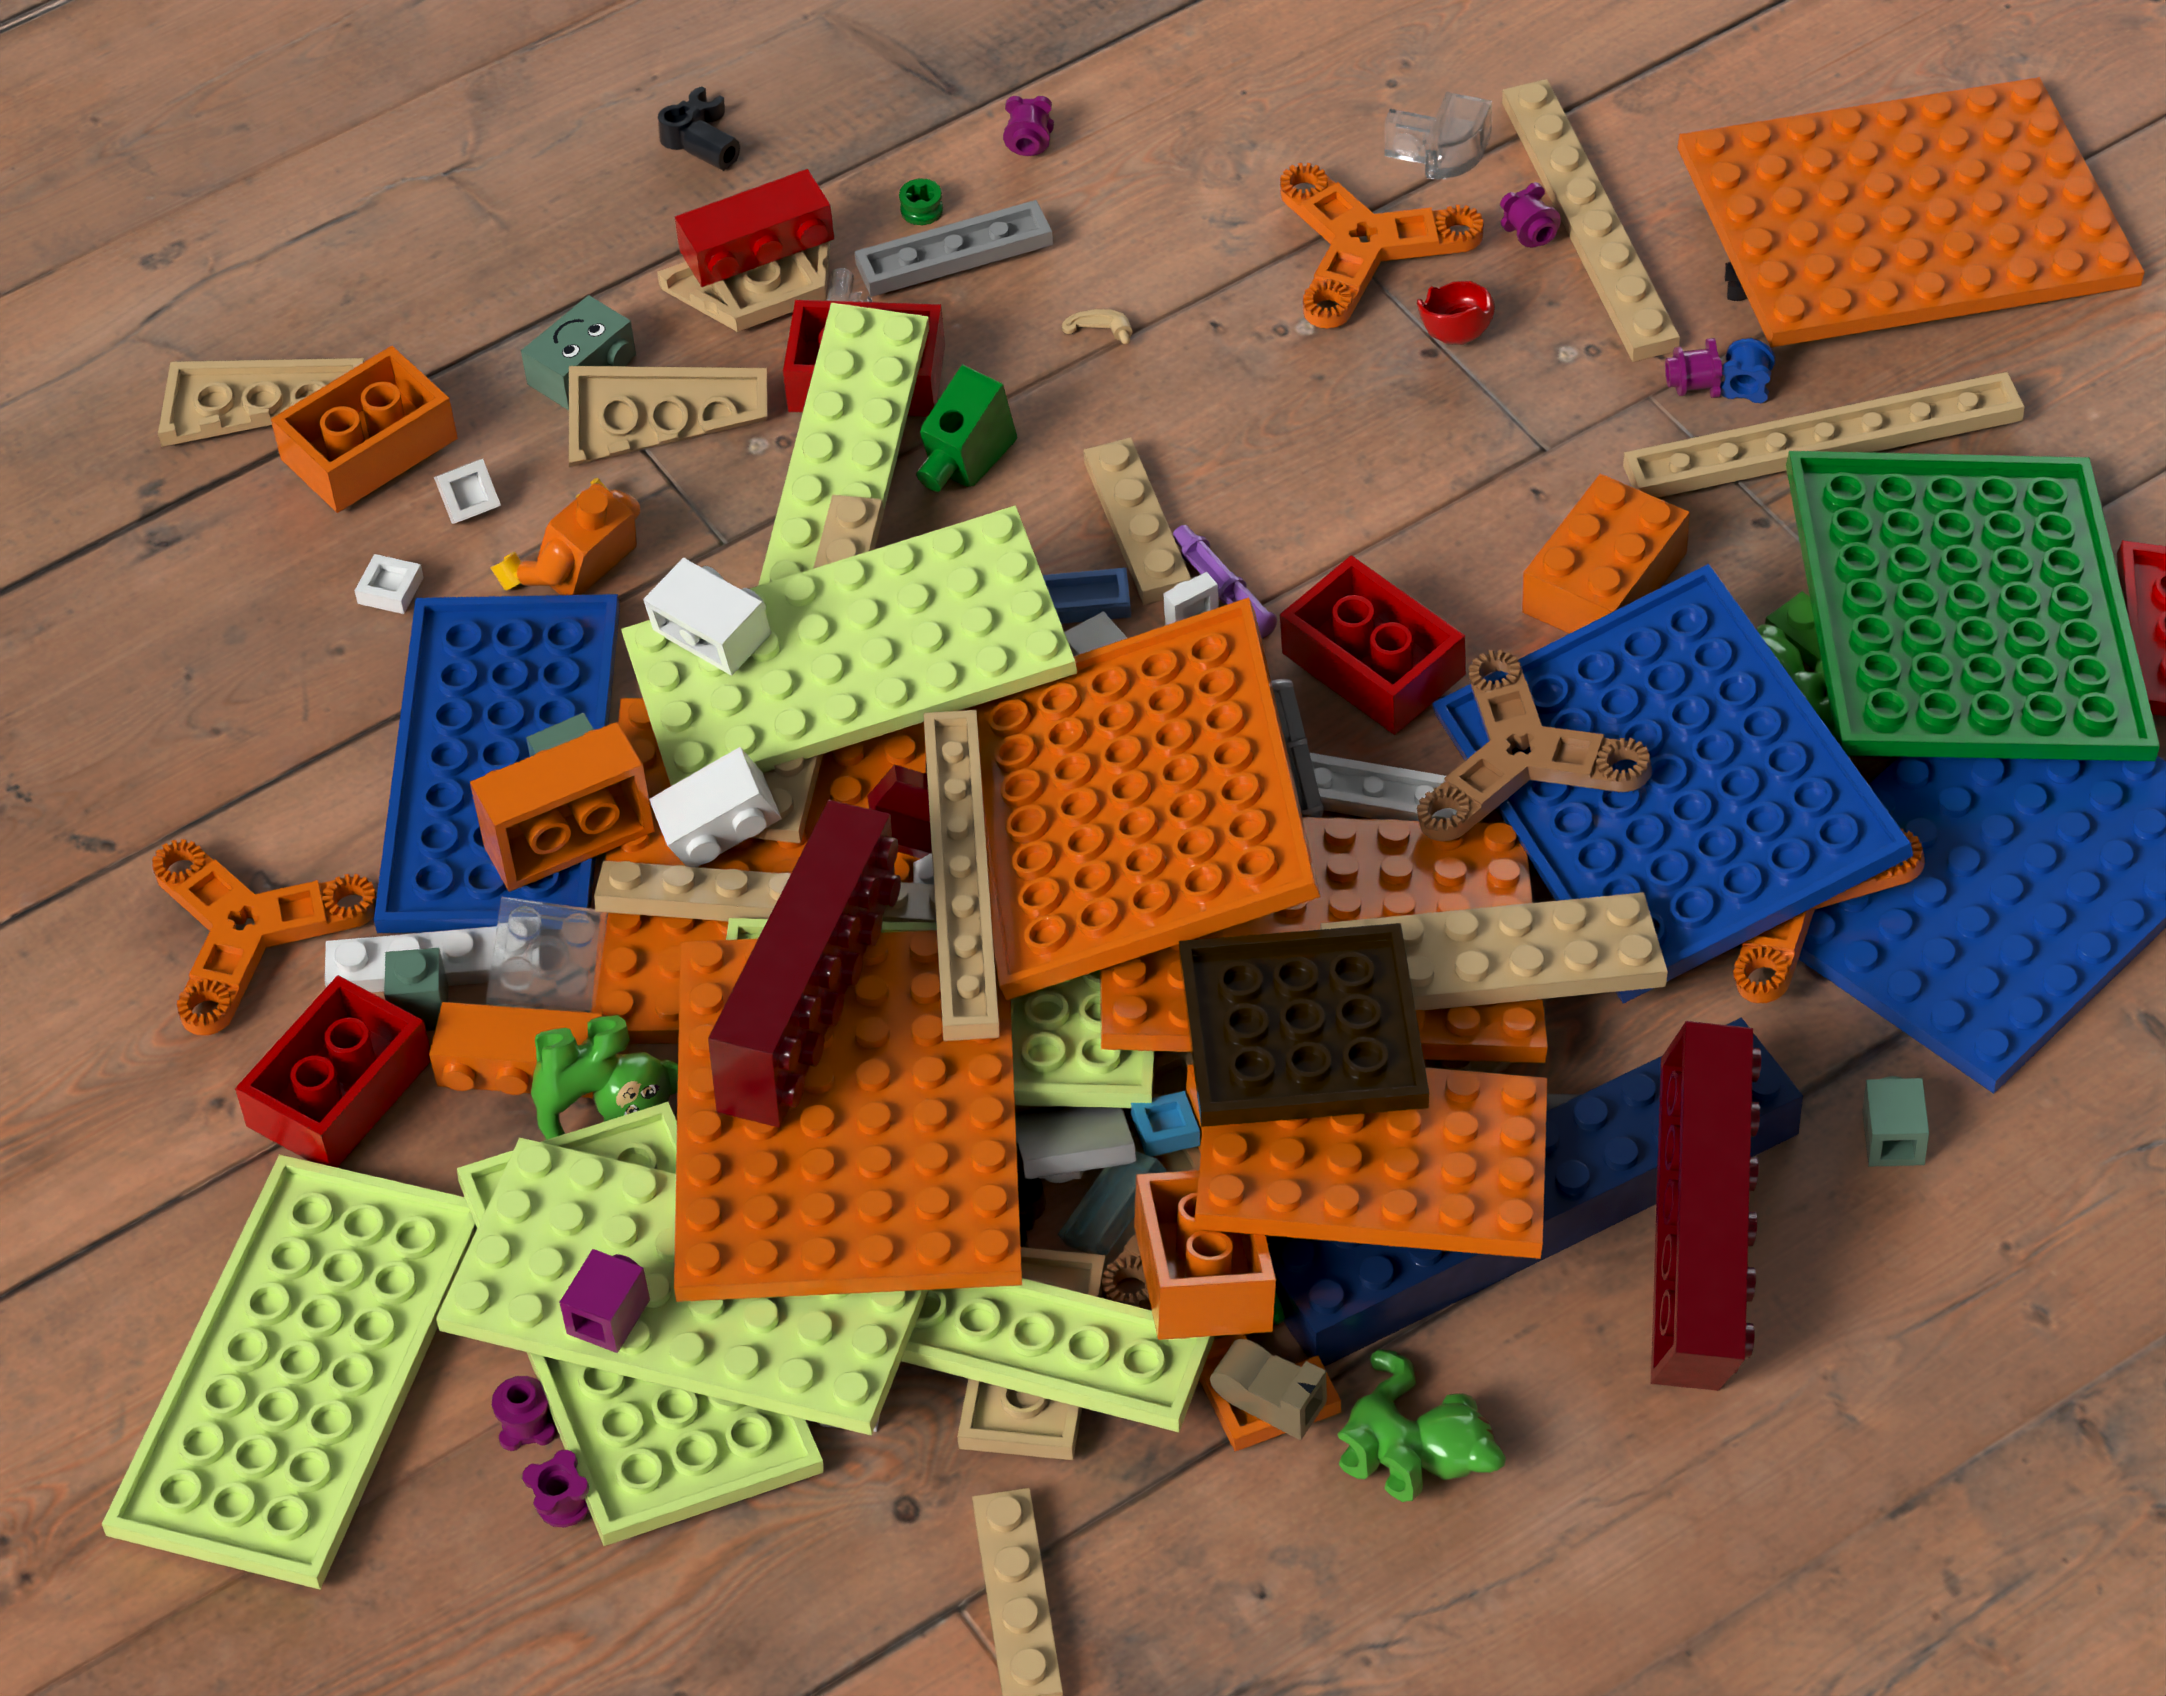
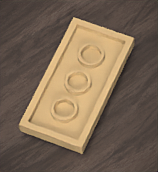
(1020, 1422)

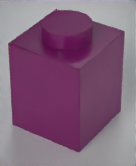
(605, 1300)

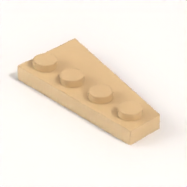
(240, 395)
(647, 407)

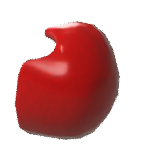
(1457, 312)

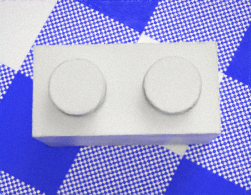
(708, 615)
(715, 809)

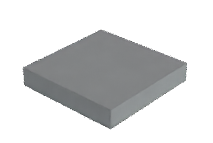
(1072, 1140)

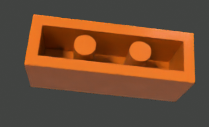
(495, 1045)

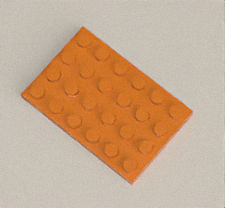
(1415, 1178)

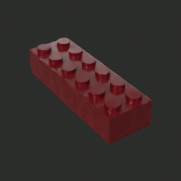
(804, 964)
(1704, 1206)

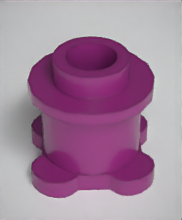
(1028, 125)
(1530, 216)
(1695, 369)
(523, 1413)
(558, 1489)

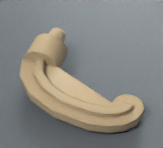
(1100, 319)

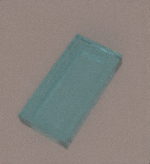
(1107, 1207)

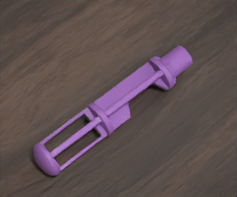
(1230, 587)

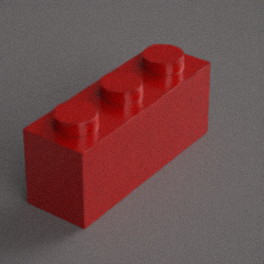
(754, 227)

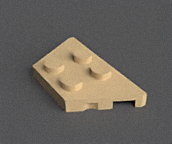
(754, 294)

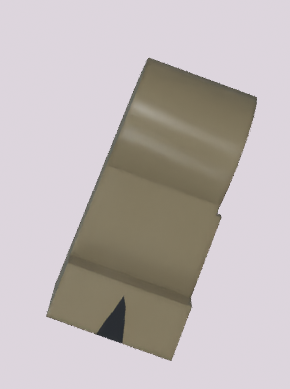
(1271, 1387)

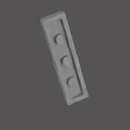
(953, 248)

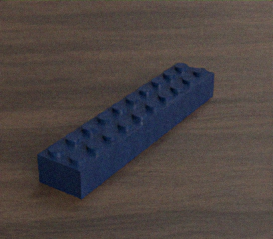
(1596, 1175)

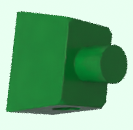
(966, 431)

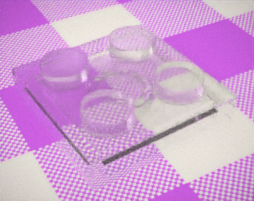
(546, 956)

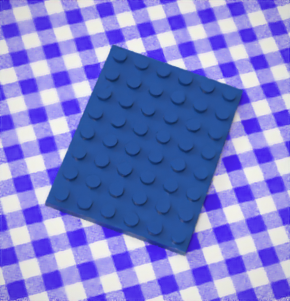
(1746, 790)
(2024, 905)

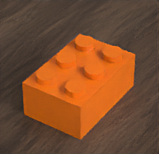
(364, 428)
(1604, 555)
(562, 806)
(1199, 1278)

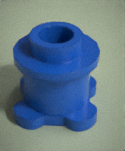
(1747, 370)

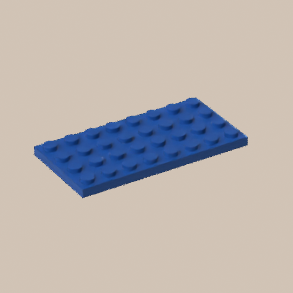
(472, 693)

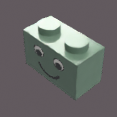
(582, 337)

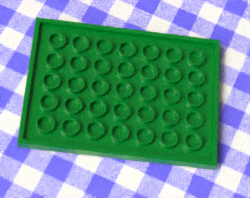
(1969, 607)

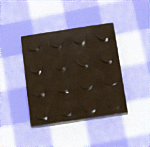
(1302, 1025)

